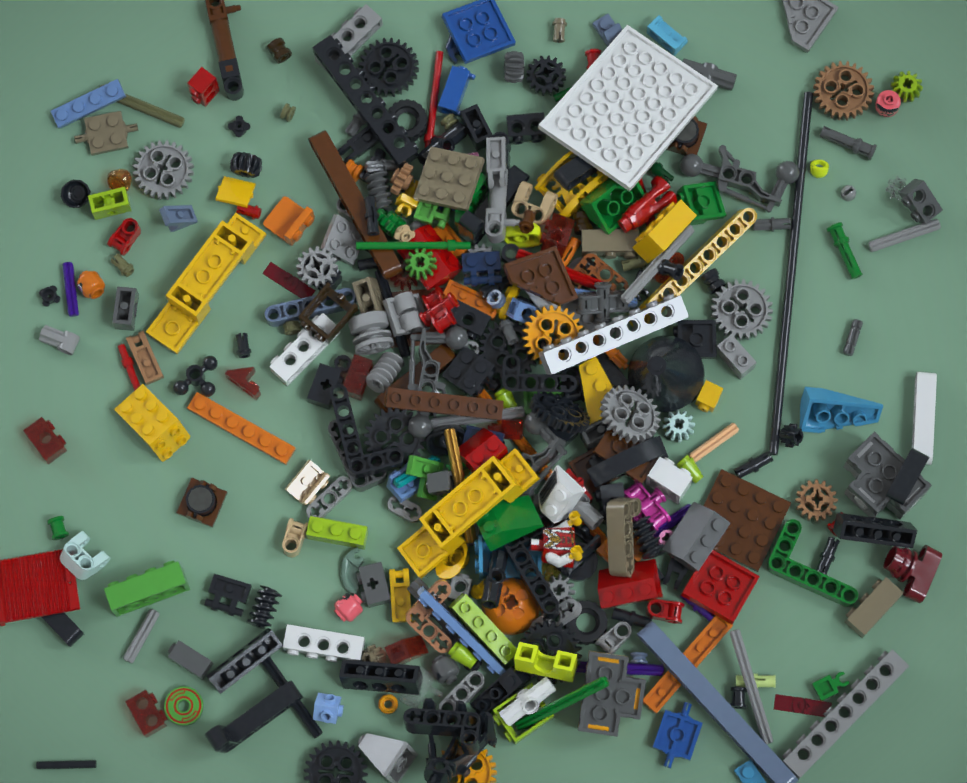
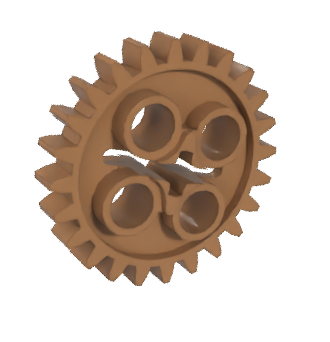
(853, 102)

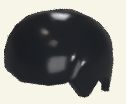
(75, 193)

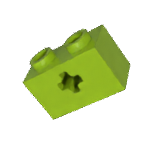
(109, 203)

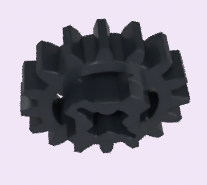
(553, 73)

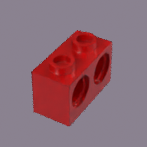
(203, 87)

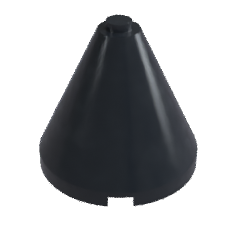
(667, 372)

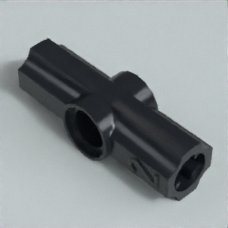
(445, 141)
(496, 570)

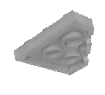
(807, 20)

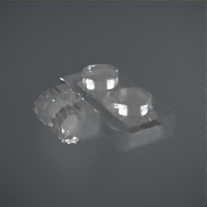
(414, 700)

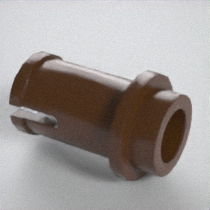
(526, 224)

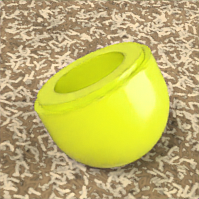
(819, 172)

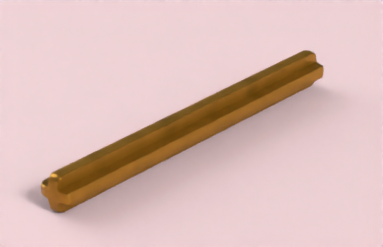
(457, 472)

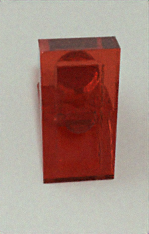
(241, 377)

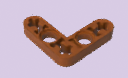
(595, 271)

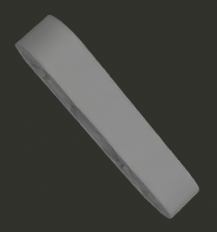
(342, 492)
(564, 617)

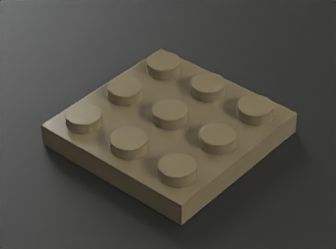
(449, 179)

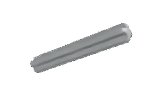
(904, 235)

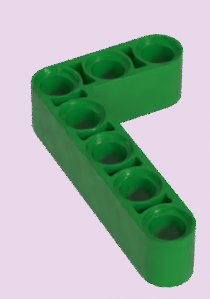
(804, 571)

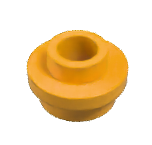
(388, 697)

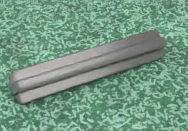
(141, 636)

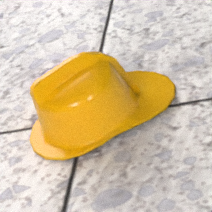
(453, 563)

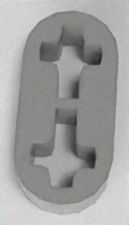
(402, 513)

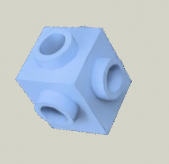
(327, 708)

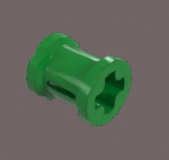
(58, 528)

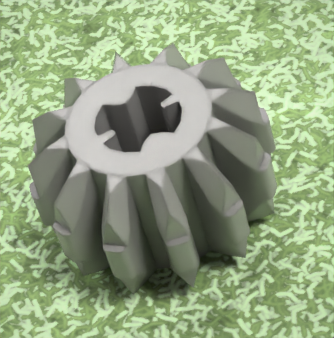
(563, 585)

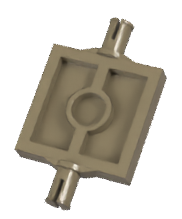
(106, 133)

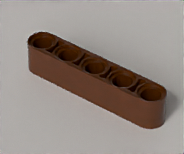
(441, 354)

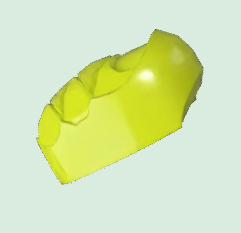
(523, 240)

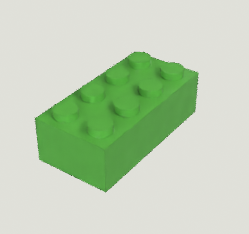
(146, 588)

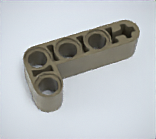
(620, 535)

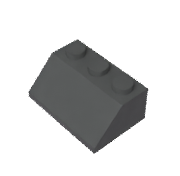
(695, 536)

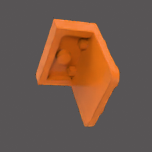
(289, 220)

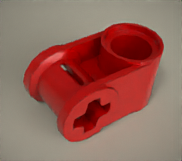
(125, 238)
(666, 611)

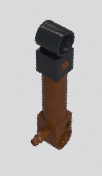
(224, 46)

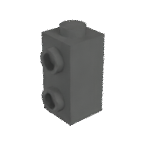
(190, 659)

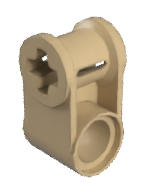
(295, 534)

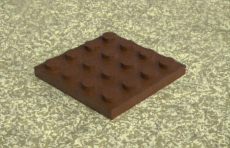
(752, 515)

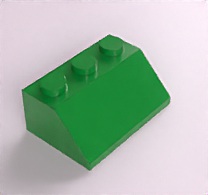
(608, 203)

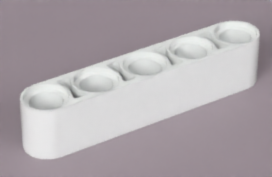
(924, 413)

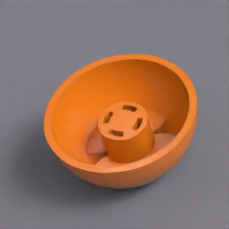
(513, 617)

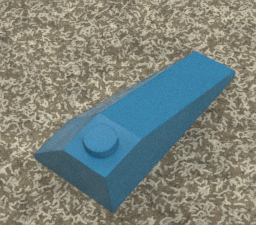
(830, 409)

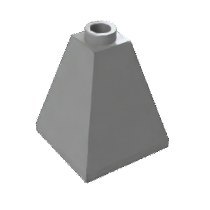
(388, 755)

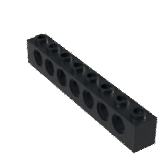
(332, 46)

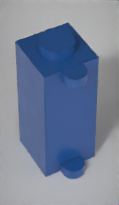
(454, 90)

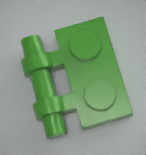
(428, 212)

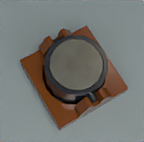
(690, 135)
(201, 500)

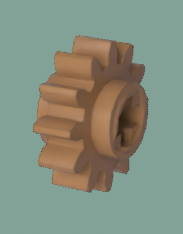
(401, 179)

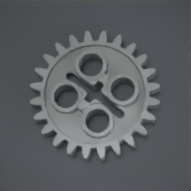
(147, 164)
(754, 299)
(643, 417)

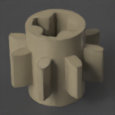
(374, 654)

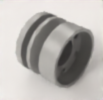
(370, 332)

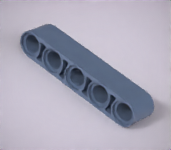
(300, 304)

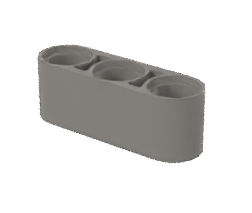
(466, 686)

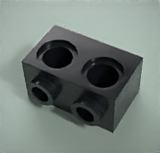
(525, 123)

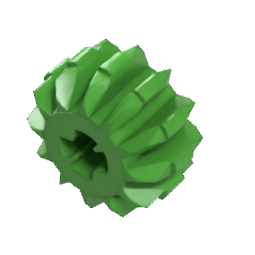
(421, 271)

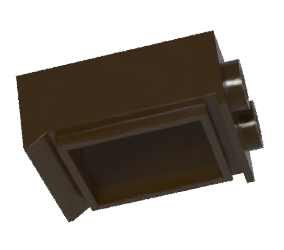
(340, 300)

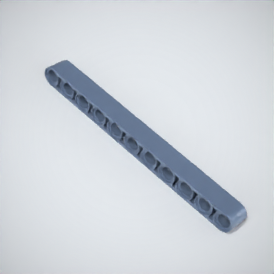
(715, 705)

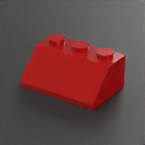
(447, 263)
(621, 591)

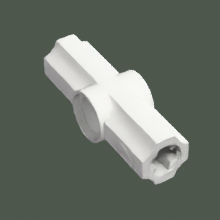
(527, 701)

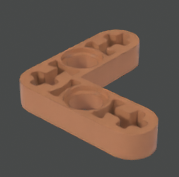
(424, 613)

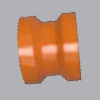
(354, 169)

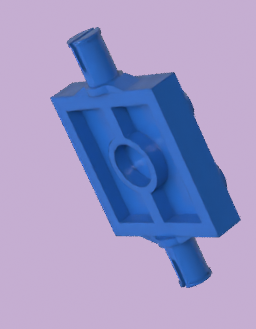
(677, 735)

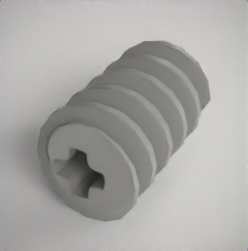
(384, 372)

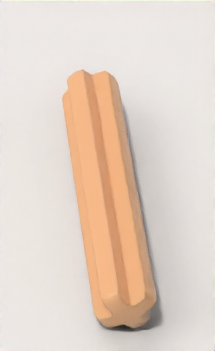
(714, 442)

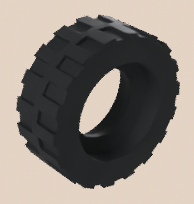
(414, 108)
(599, 629)

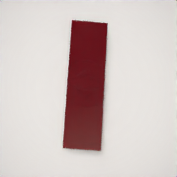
(288, 281)
(801, 705)

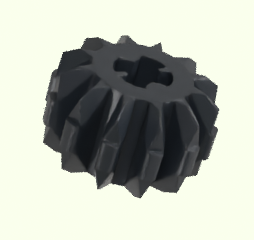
(246, 164)

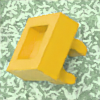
(407, 203)

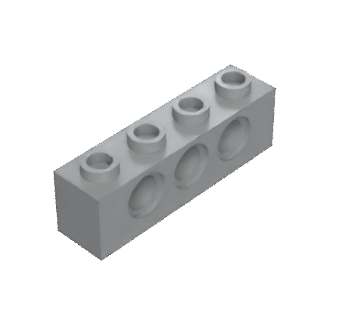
(359, 35)

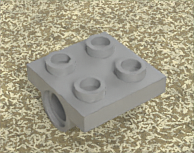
(342, 240)
(404, 313)

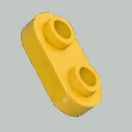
(510, 292)

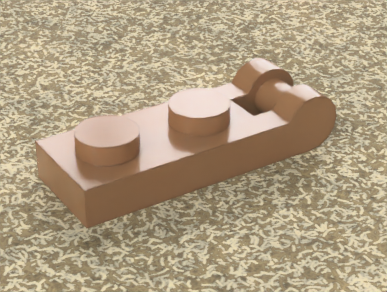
(145, 358)

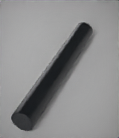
(66, 764)

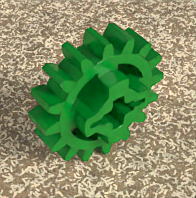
(389, 221)

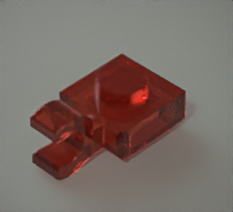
(510, 427)

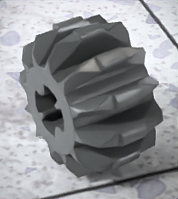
(513, 66)

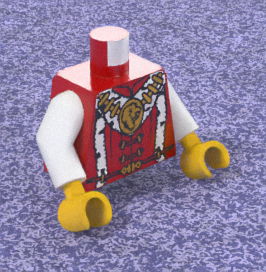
(558, 543)

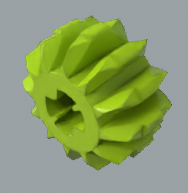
(909, 80)

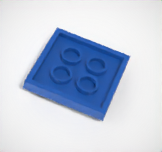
(478, 29)

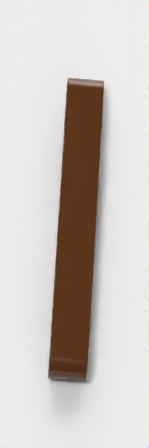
(352, 200)

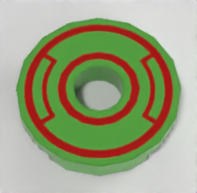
(172, 702)

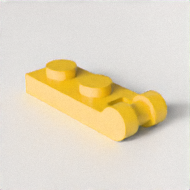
(400, 595)

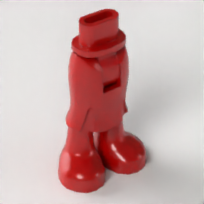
(646, 207)

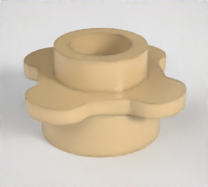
(404, 233)

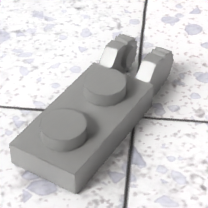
(496, 160)

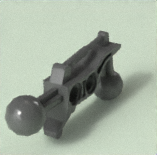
(786, 172)
(455, 338)
(548, 455)

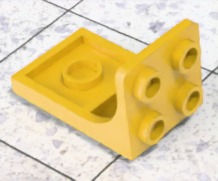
(153, 422)

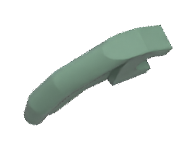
(349, 569)

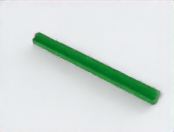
(562, 703)

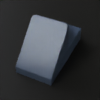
(607, 29)
(178, 216)

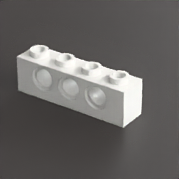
(288, 373)
(296, 633)

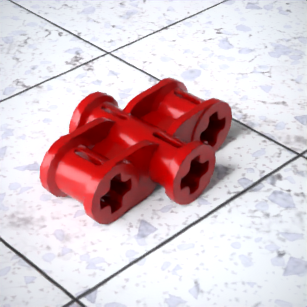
(439, 309)

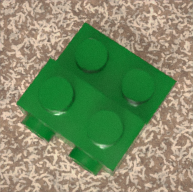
(703, 201)

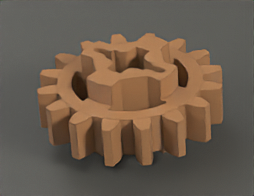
(824, 500)

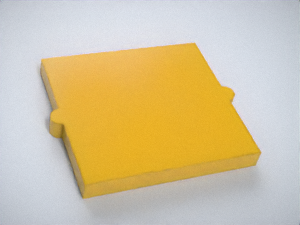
(235, 191)

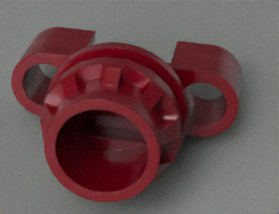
(918, 569)

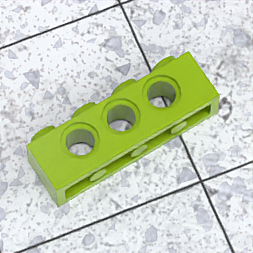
(483, 628)

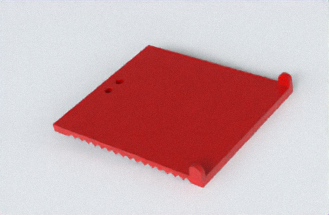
(36, 587)

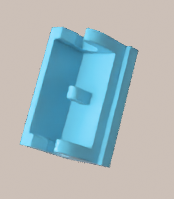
(666, 36)

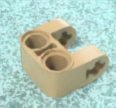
(522, 197)

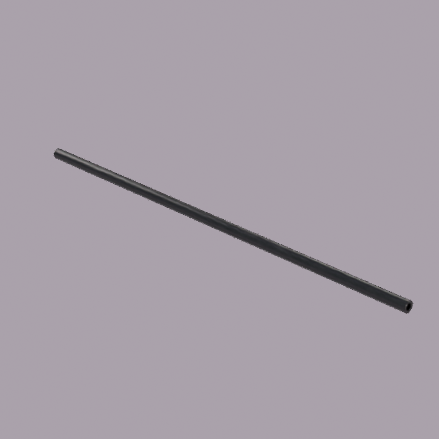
(790, 275)

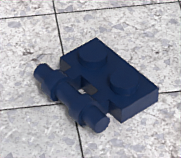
(480, 263)

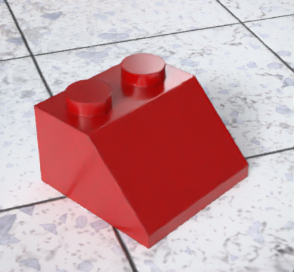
(481, 448)

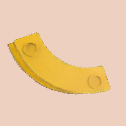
(570, 199)

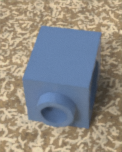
(517, 306)

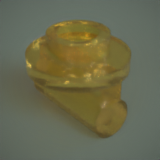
(549, 570)

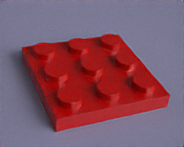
(720, 586)

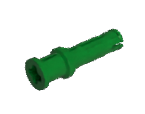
(841, 240)

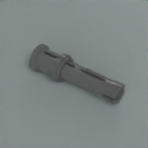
(856, 145)

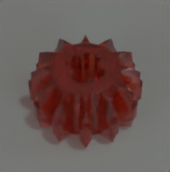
(404, 281)

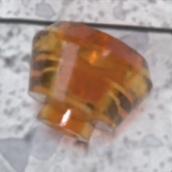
(119, 178)

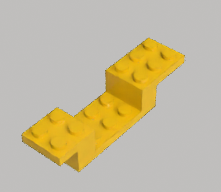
(202, 279)
(464, 507)

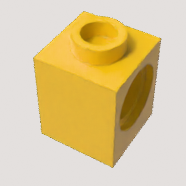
(708, 396)

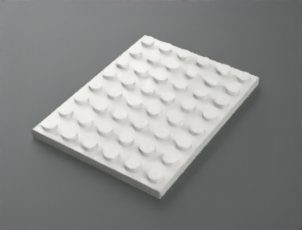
(628, 107)

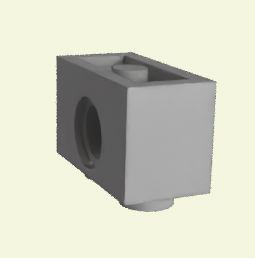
(735, 356)

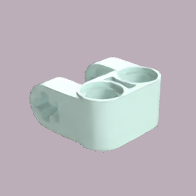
(81, 558)

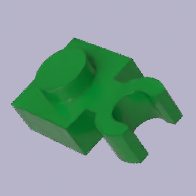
(827, 687)

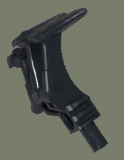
(445, 767)

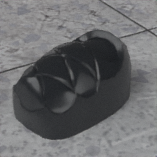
(436, 440)

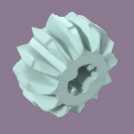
(678, 418)

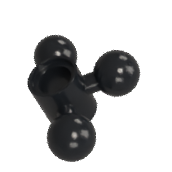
(207, 388)

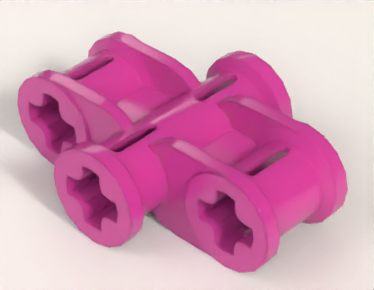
(649, 504)

